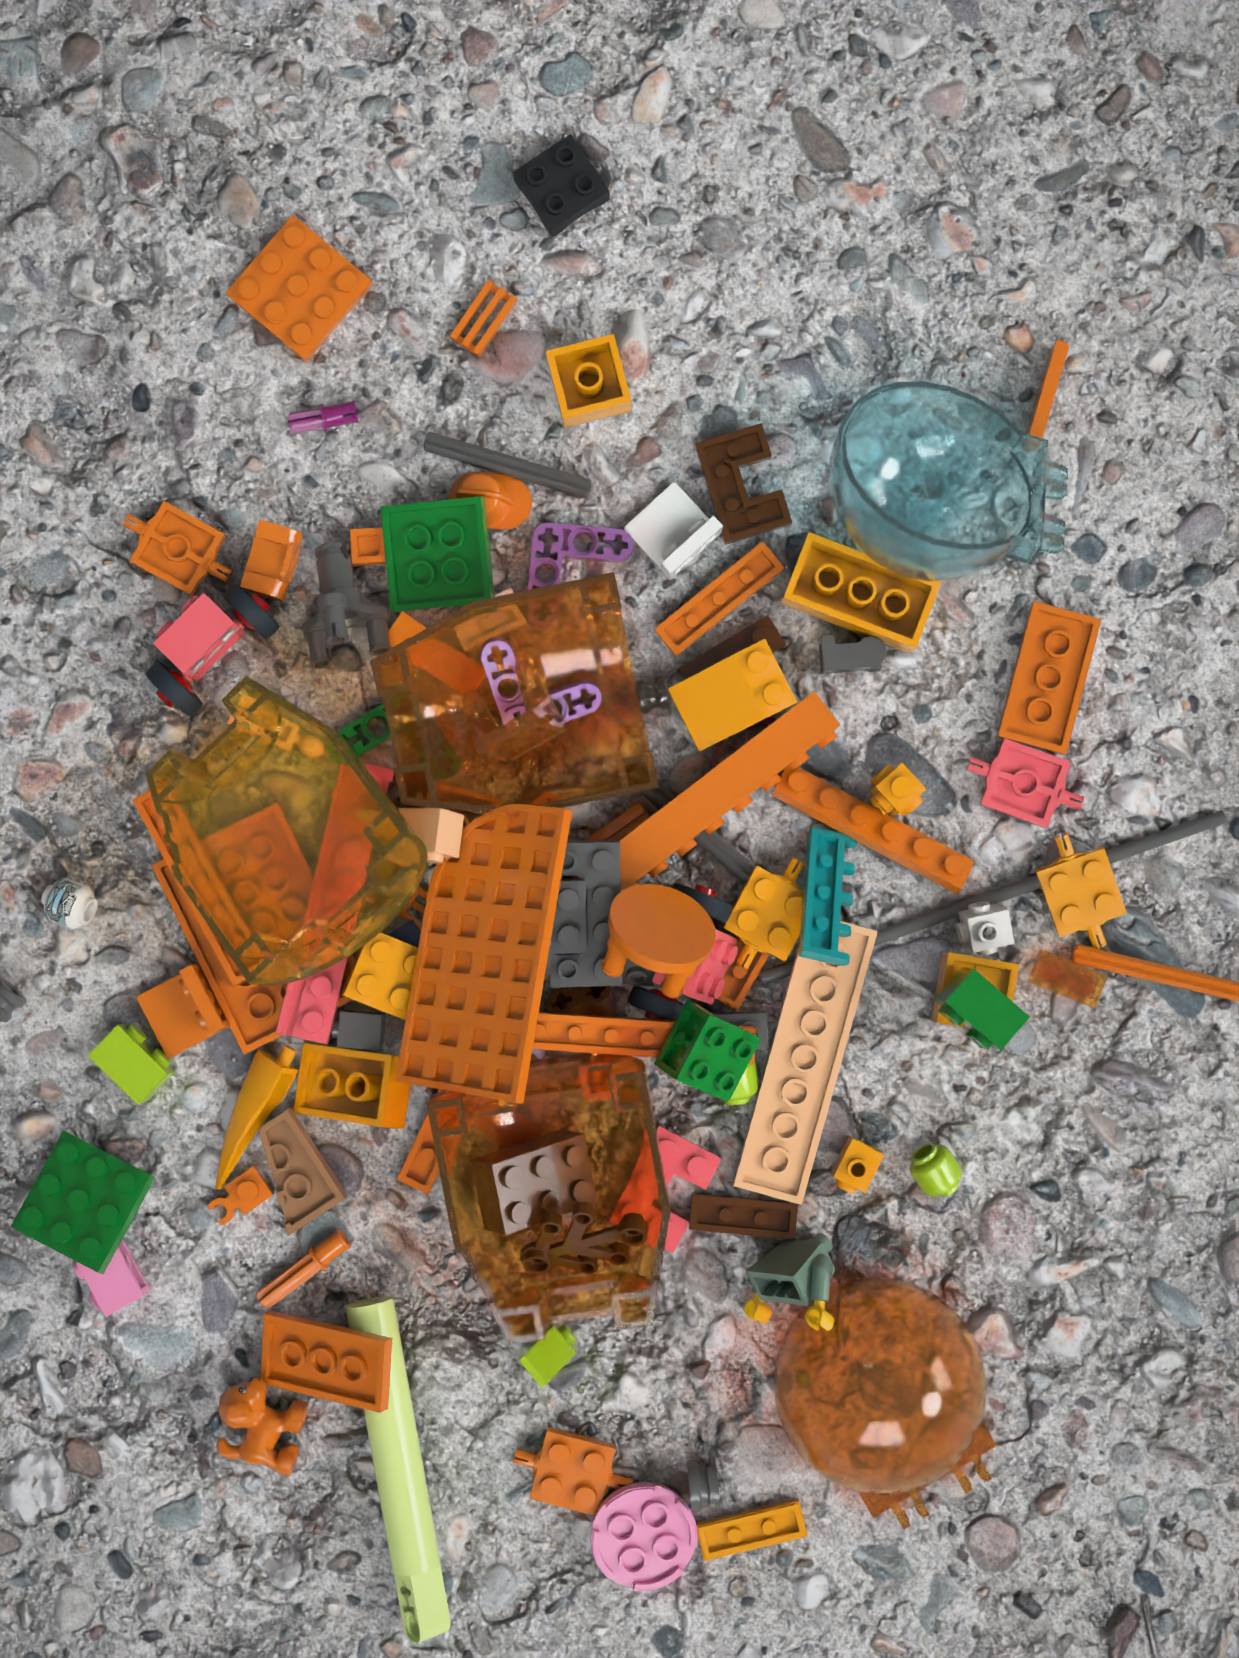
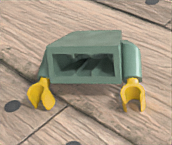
(796, 1275)

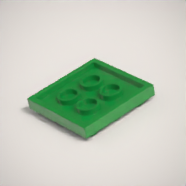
(437, 553)
(83, 1202)

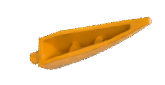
(259, 1096)

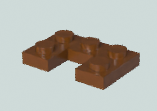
(721, 465)

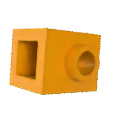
(856, 1166)

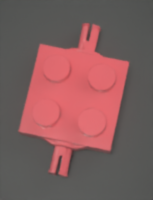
(1025, 783)

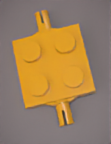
(1080, 891)
(767, 913)

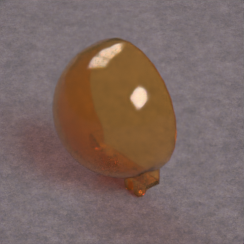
(884, 1393)

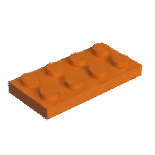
(1048, 678)
(326, 1361)

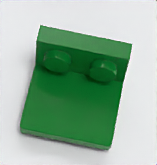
(707, 1052)

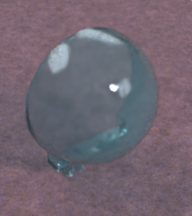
(942, 483)

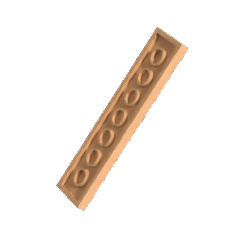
(802, 1070)

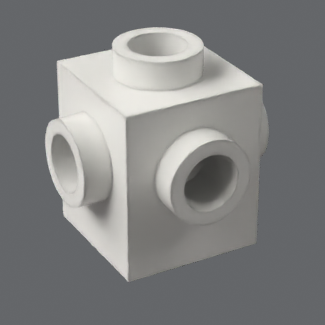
(984, 928)

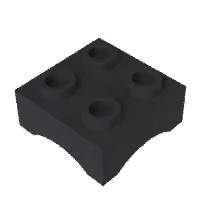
(561, 185)

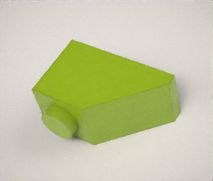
(548, 1356)

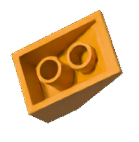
(732, 695)
(351, 1086)

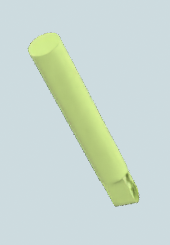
(403, 1485)

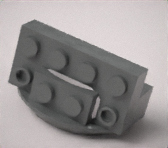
(583, 914)

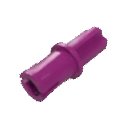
(322, 417)

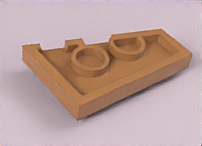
(300, 1172)

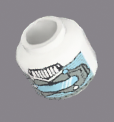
(69, 903)

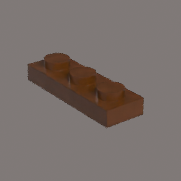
(750, 635)
(743, 1216)

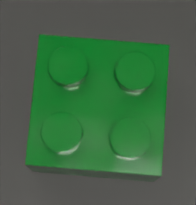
(981, 1008)

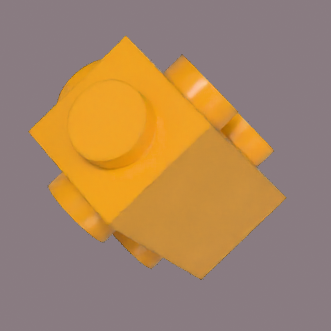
(896, 791)

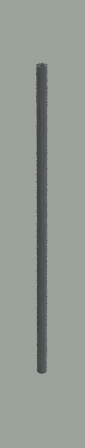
(1018, 888)

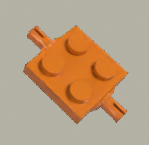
(178, 548)
(572, 1471)

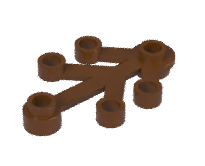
(541, 1254)

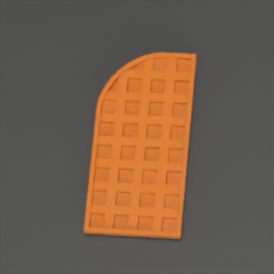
(485, 955)

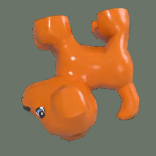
(246, 1408)

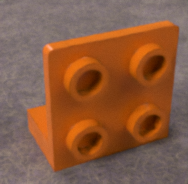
(183, 1011)

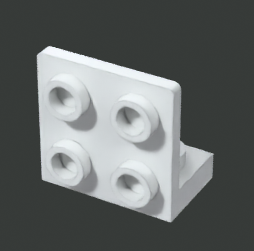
(673, 530)

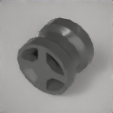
(9, 1000)

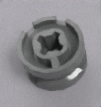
(703, 1485)

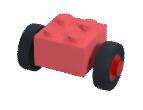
(201, 640)
(708, 979)

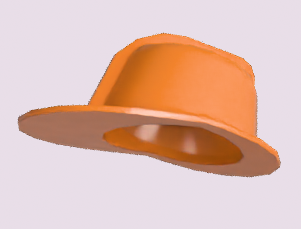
(506, 497)

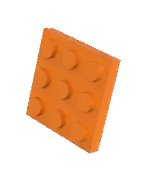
(299, 288)

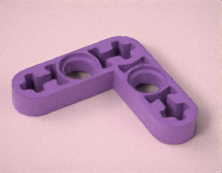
(565, 549)
(510, 704)

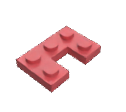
(690, 1163)

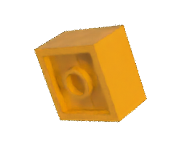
(999, 973)

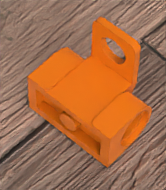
(272, 560)

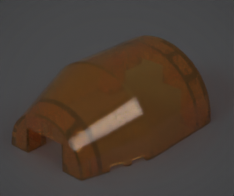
(566, 636)
(614, 1109)

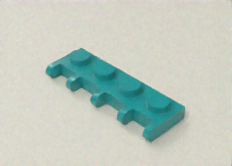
(824, 896)

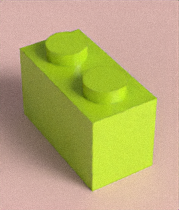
(132, 1062)

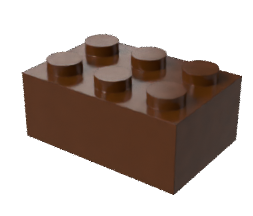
(533, 1179)

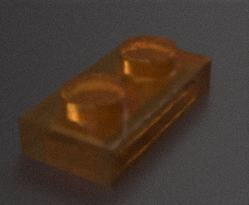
(1067, 978)

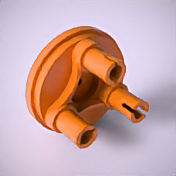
(658, 932)

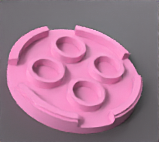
(643, 1536)

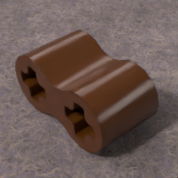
(583, 1000)

